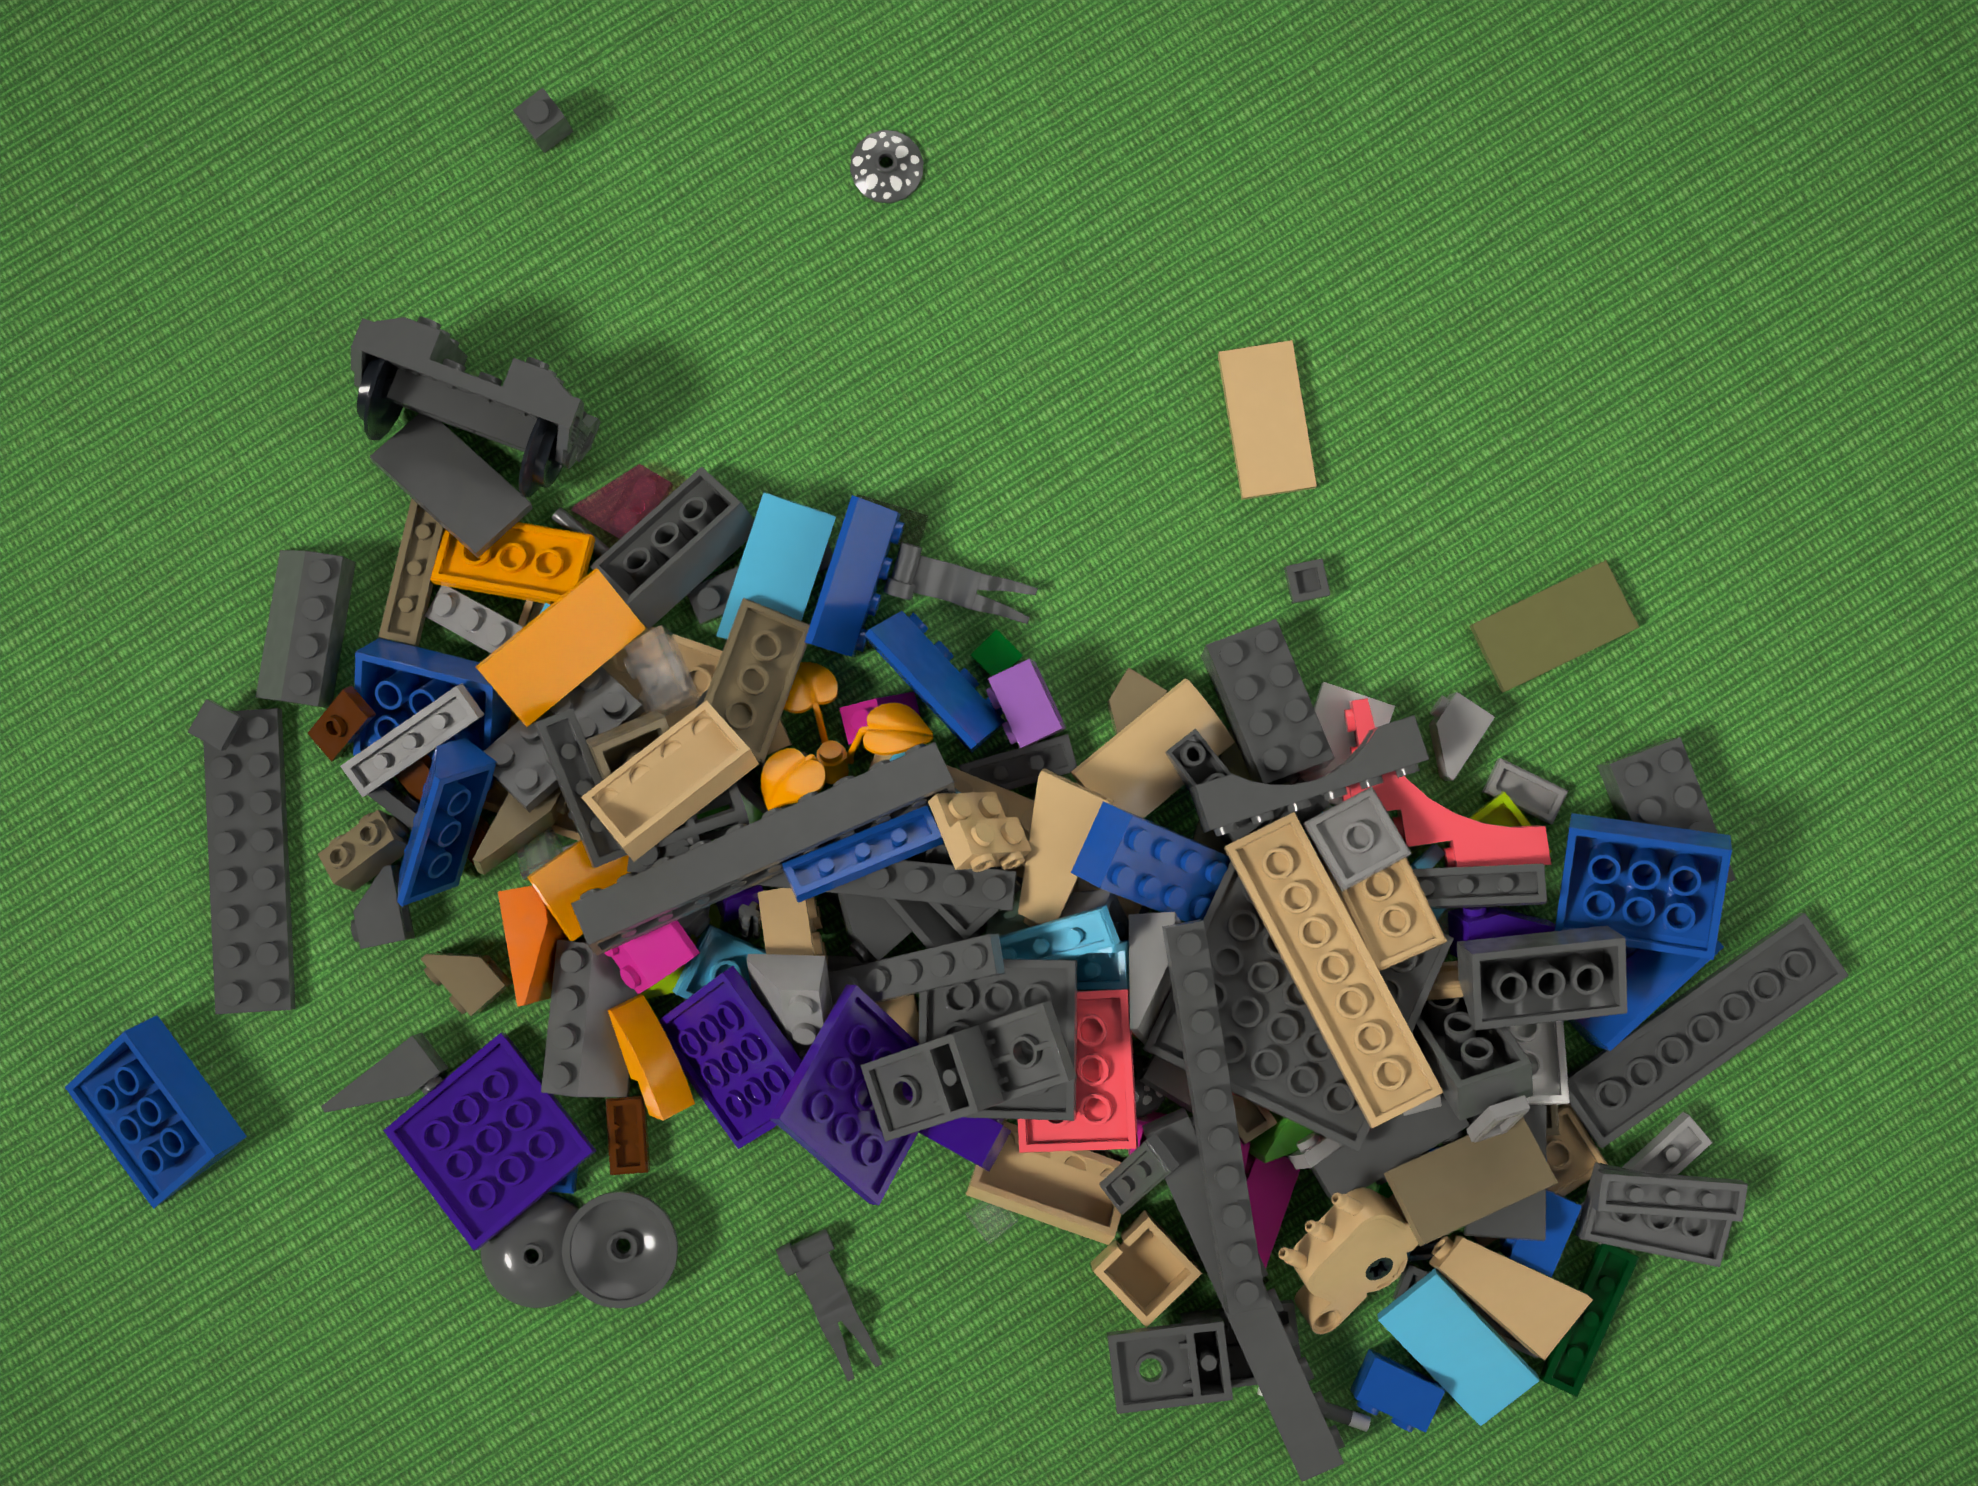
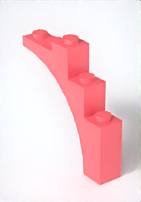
(1427, 822)

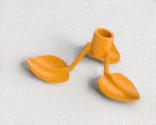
(790, 774)

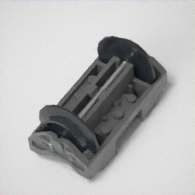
(424, 370)

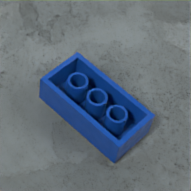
(1150, 864)

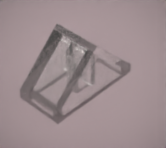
(538, 852)

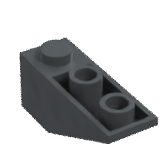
(1199, 764)

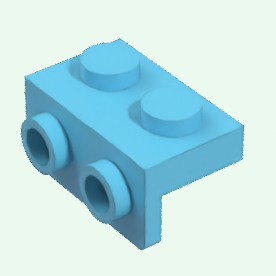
(1104, 968)

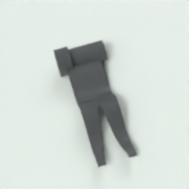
(950, 583)
(827, 1294)

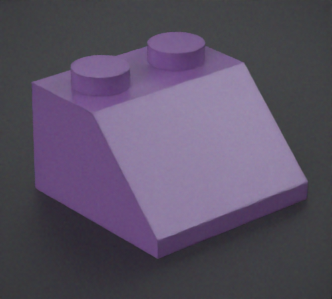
(1026, 704)

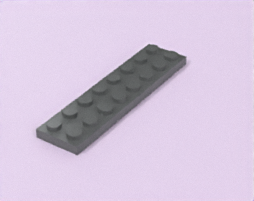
(250, 868)
(1703, 1029)

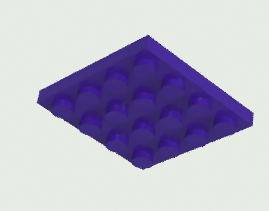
(732, 1055)
(830, 1103)
(489, 1141)

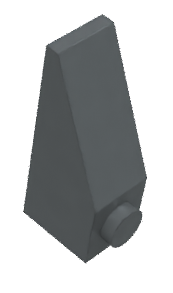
(871, 926)
(404, 1071)

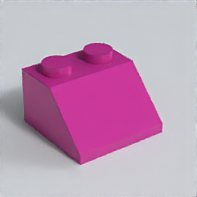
(653, 956)

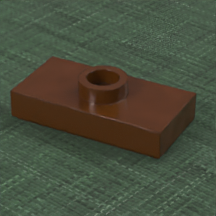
(341, 723)
(627, 1135)

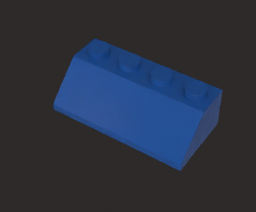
(854, 576)
(445, 820)
(1650, 982)

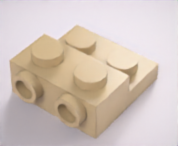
(978, 831)

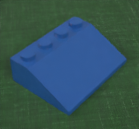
(405, 679)
(935, 680)
(1646, 883)
(154, 1110)

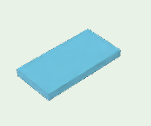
(779, 559)
(1458, 1347)

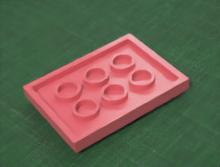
(1103, 1083)

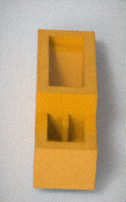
(650, 1058)

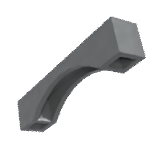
(1383, 750)

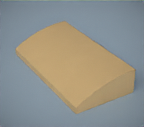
(1134, 762)
(670, 780)
(1051, 1188)

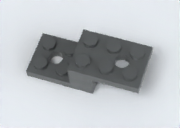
(968, 1071)
(1196, 1358)

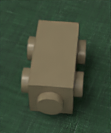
(364, 850)

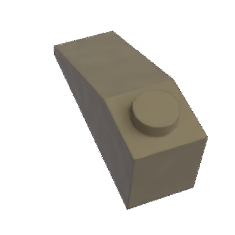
(515, 828)

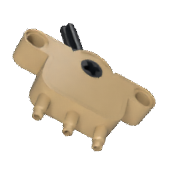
(1351, 1252)

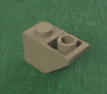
(1131, 698)
(470, 979)

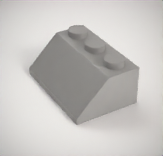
(794, 993)

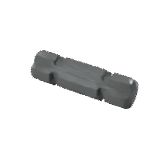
(749, 921)

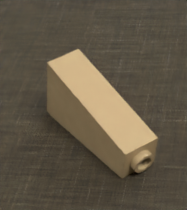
(1057, 832)
(1518, 1298)

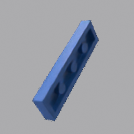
(862, 853)

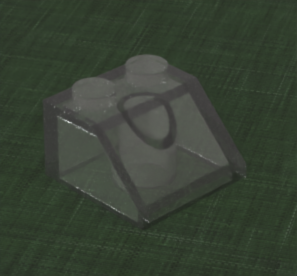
(661, 672)

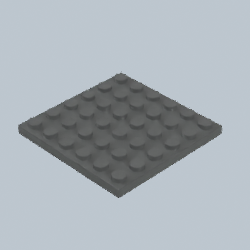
(1267, 1029)

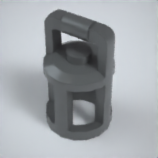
(714, 825)

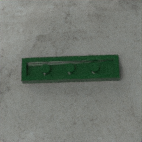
(1605, 1284)

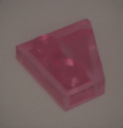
(624, 500)

